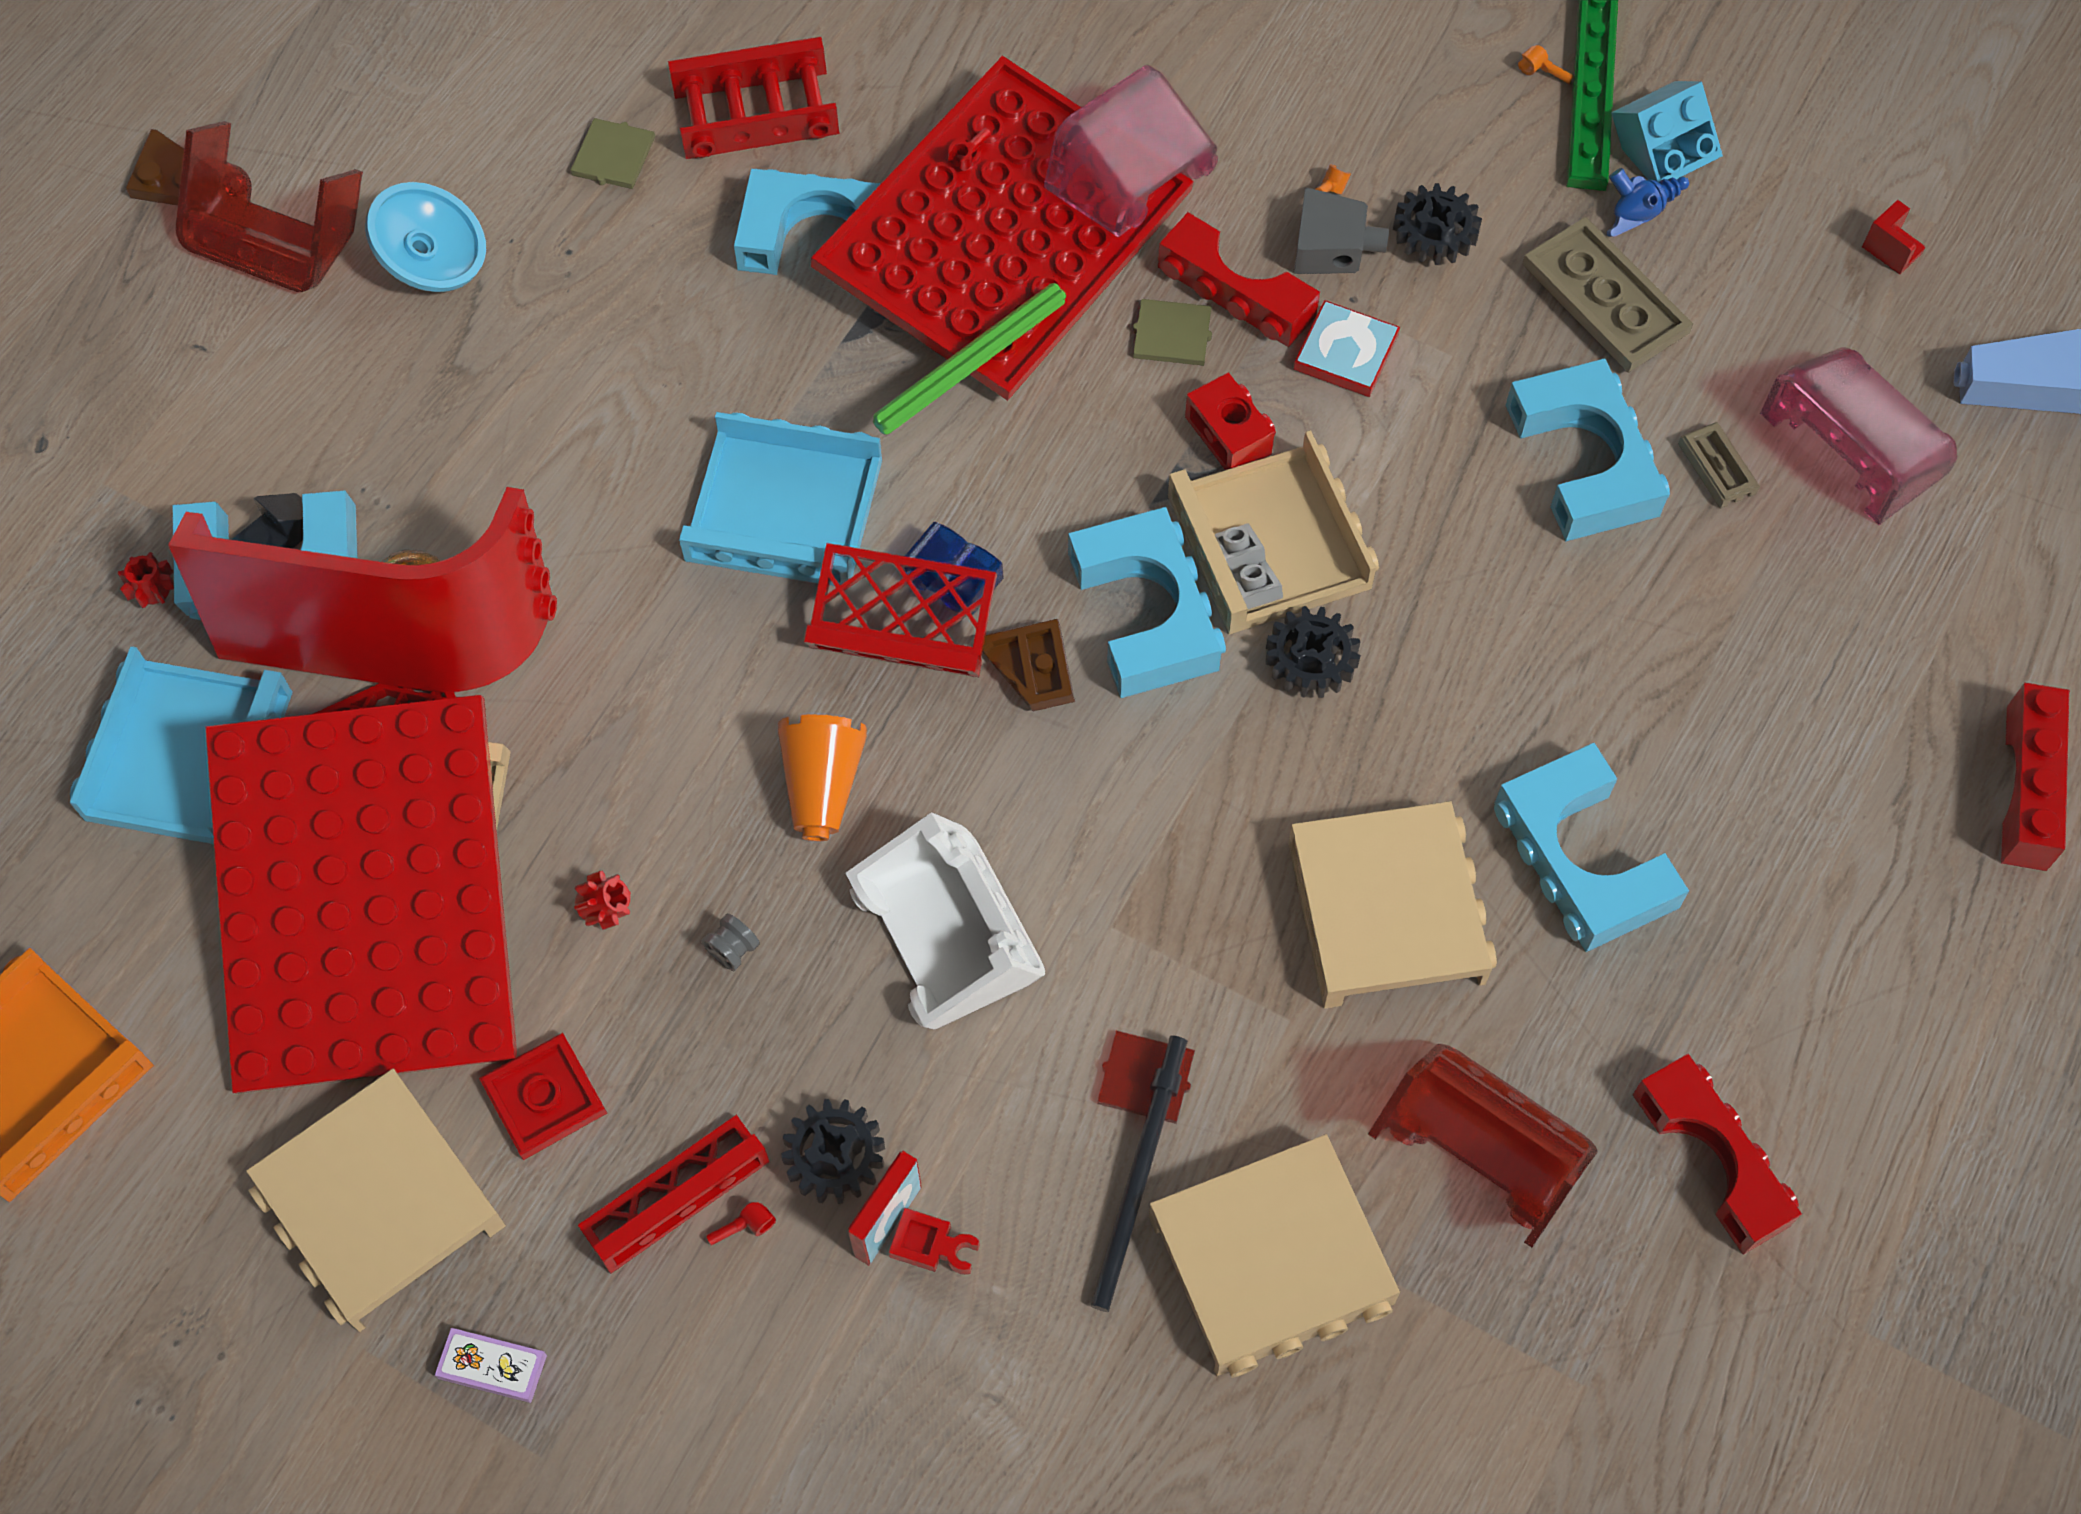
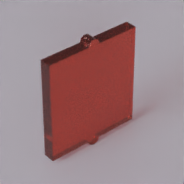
(1131, 1073)

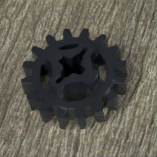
(1437, 223)
(1312, 652)
(819, 1162)

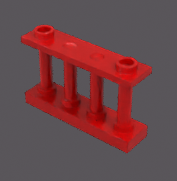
(749, 68)

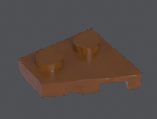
(157, 171)
(1033, 663)

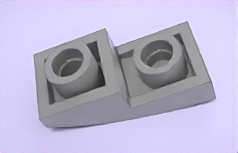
(1248, 565)

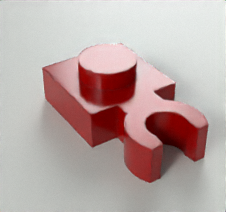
(925, 1240)

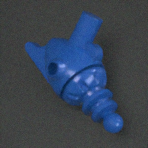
(1641, 199)

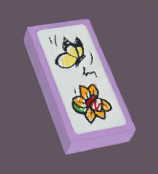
(491, 1365)

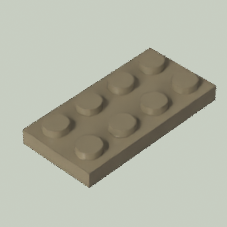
(1607, 294)

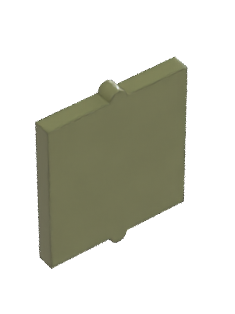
(613, 153)
(1172, 332)

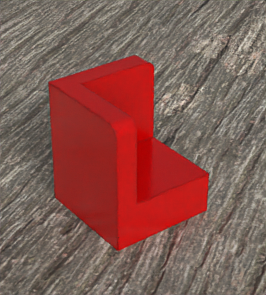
(1892, 243)

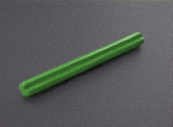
(968, 359)

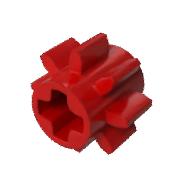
(146, 580)
(602, 900)

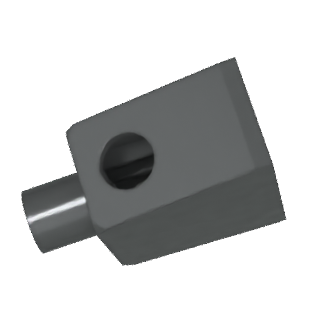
(1335, 234)

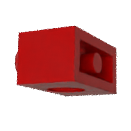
(1224, 401)

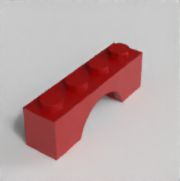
(1274, 305)
(2037, 811)
(1684, 1102)

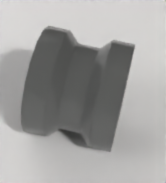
(730, 942)

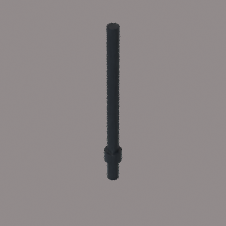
(1165, 1086)

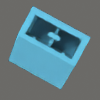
(1668, 131)

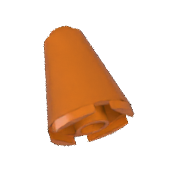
(819, 770)

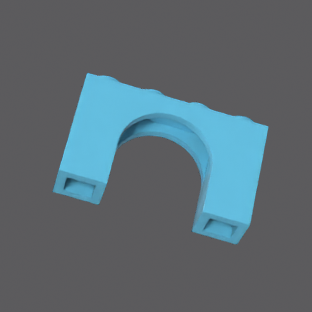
(780, 201)
(1592, 400)
(327, 529)
(1151, 549)
(1592, 904)

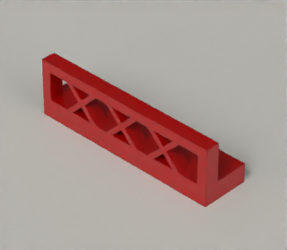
(681, 1201)

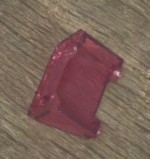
(1125, 149)
(1866, 424)

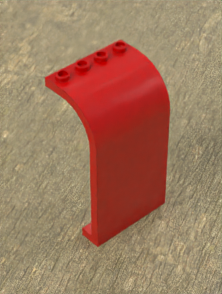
(371, 620)

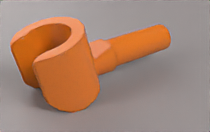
(1537, 58)
(1334, 180)

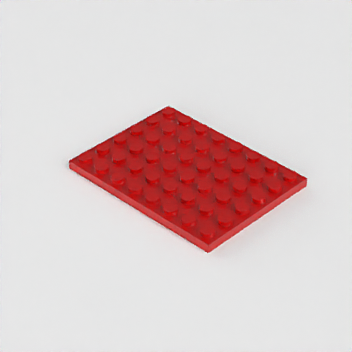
(967, 247)
(359, 894)

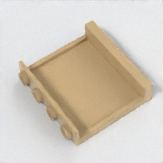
(1297, 517)
(1390, 901)
(371, 1198)
(1275, 1256)

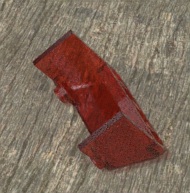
(229, 229)
(1491, 1131)

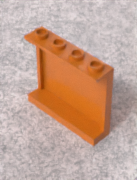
(56, 1069)

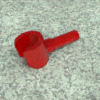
(965, 148)
(753, 1215)

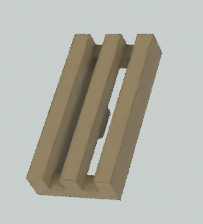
(1712, 467)

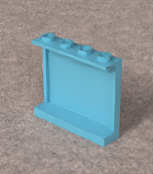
(781, 496)
(151, 745)

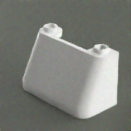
(946, 920)

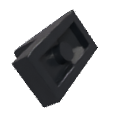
(279, 524)

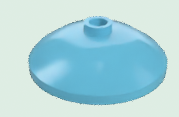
(435, 224)

